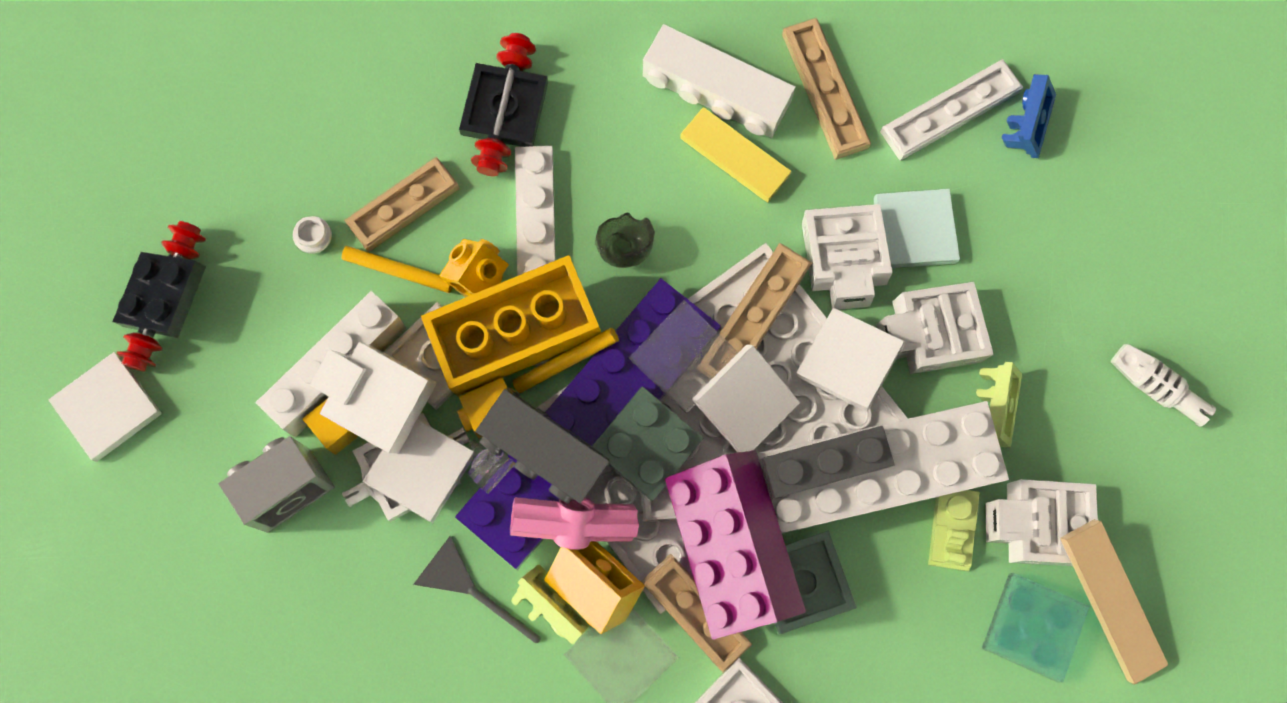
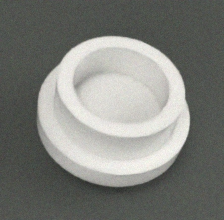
(312, 234)

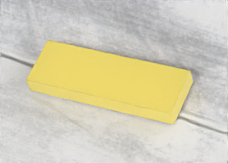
(735, 154)

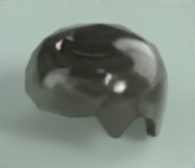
(625, 240)

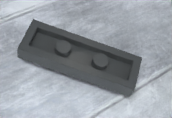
(827, 462)

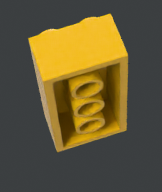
(511, 326)

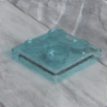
(1035, 627)

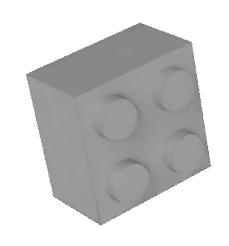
(275, 484)

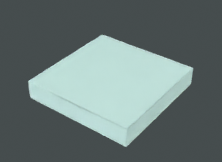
(919, 227)

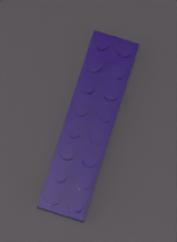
(585, 409)

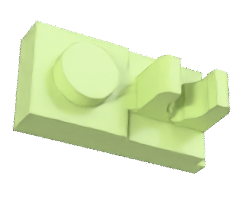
(1002, 399)
(954, 530)
(546, 601)

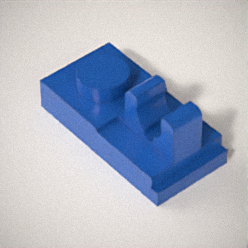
(1033, 125)

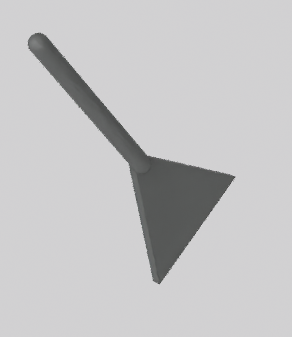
(449, 573)

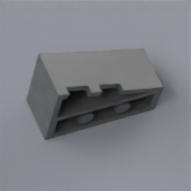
(541, 447)

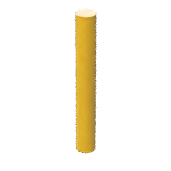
(395, 268)
(565, 360)

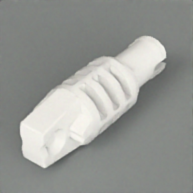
(1161, 383)

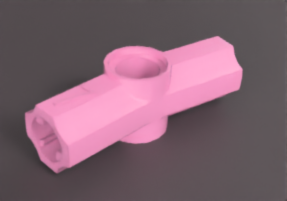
(573, 523)

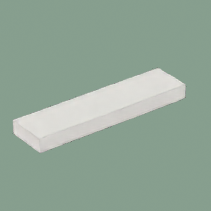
(951, 109)

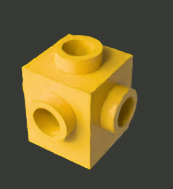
(473, 267)

